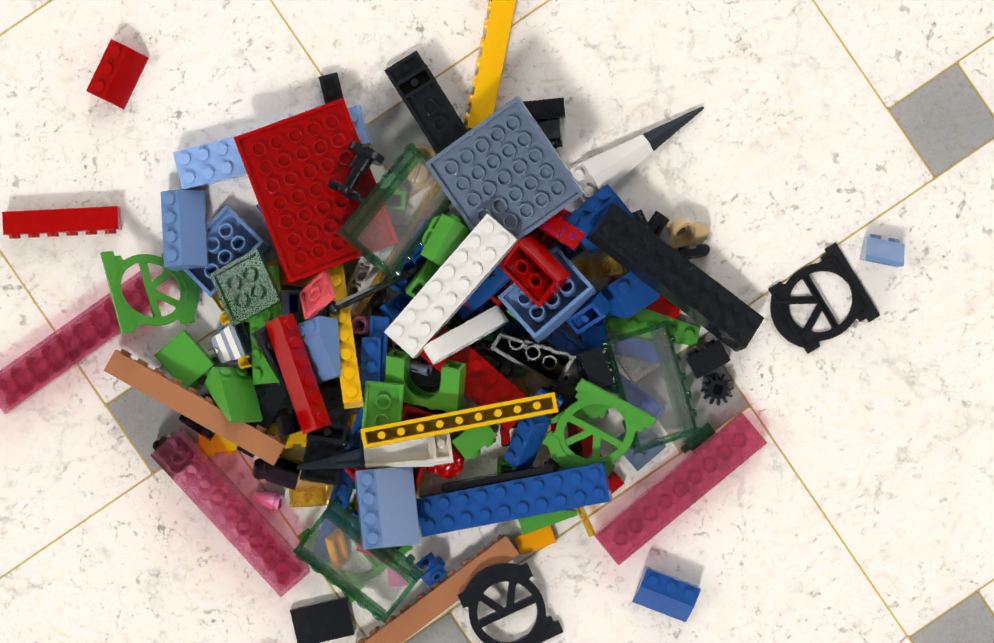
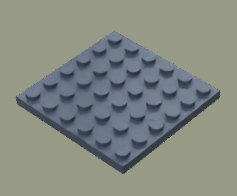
(506, 172)

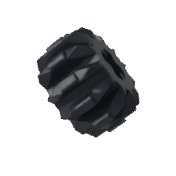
(710, 387)

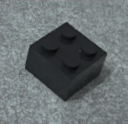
(592, 366)

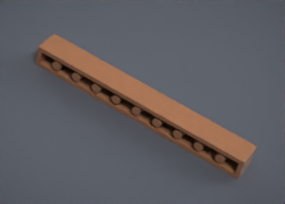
(193, 406)
(442, 594)

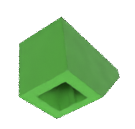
(421, 278)

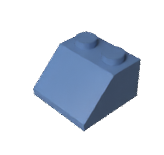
(883, 251)

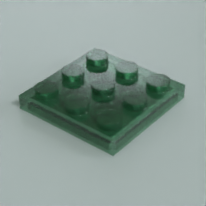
(246, 287)

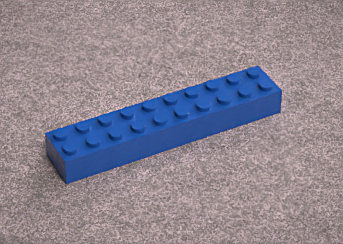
(514, 499)

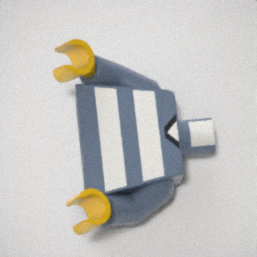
(231, 344)

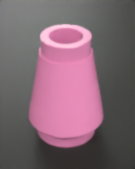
(358, 327)
(269, 499)

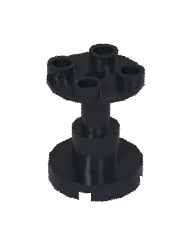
(359, 165)

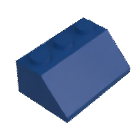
(588, 213)
(666, 594)

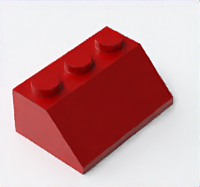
(117, 74)
(534, 270)

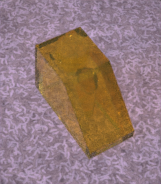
(309, 496)

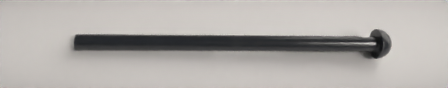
(335, 307)

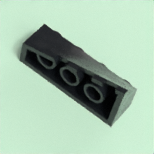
(536, 358)

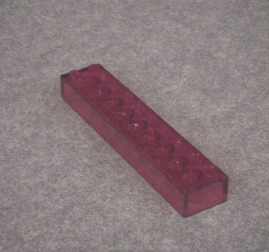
(68, 346)
(680, 488)
(230, 511)

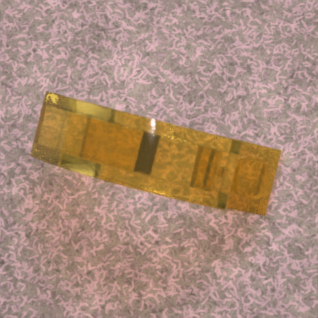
(599, 268)

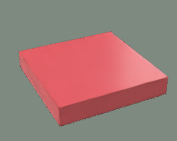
(317, 295)

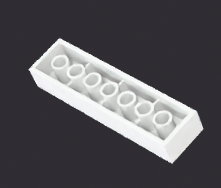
(451, 286)

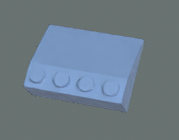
(227, 241)
(545, 319)
(322, 346)
(387, 507)

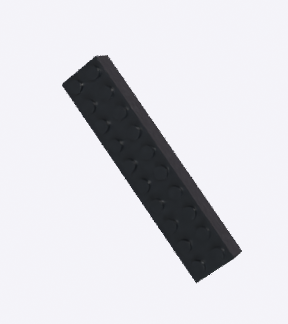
(675, 277)

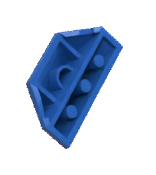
(628, 296)

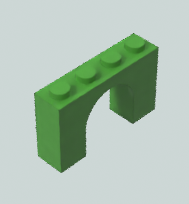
(452, 386)

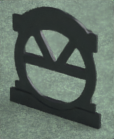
(781, 298)
(515, 574)

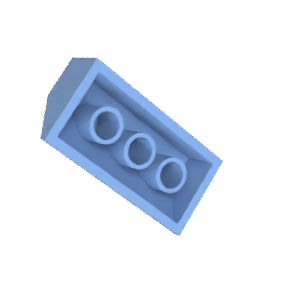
(184, 229)

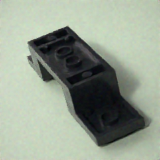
(426, 101)
(332, 438)

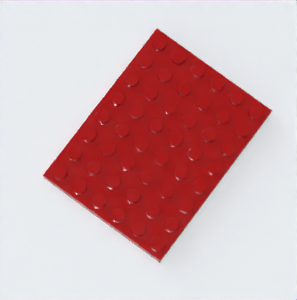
(290, 175)

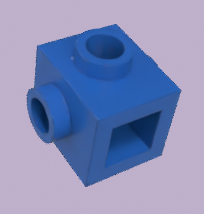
(434, 571)

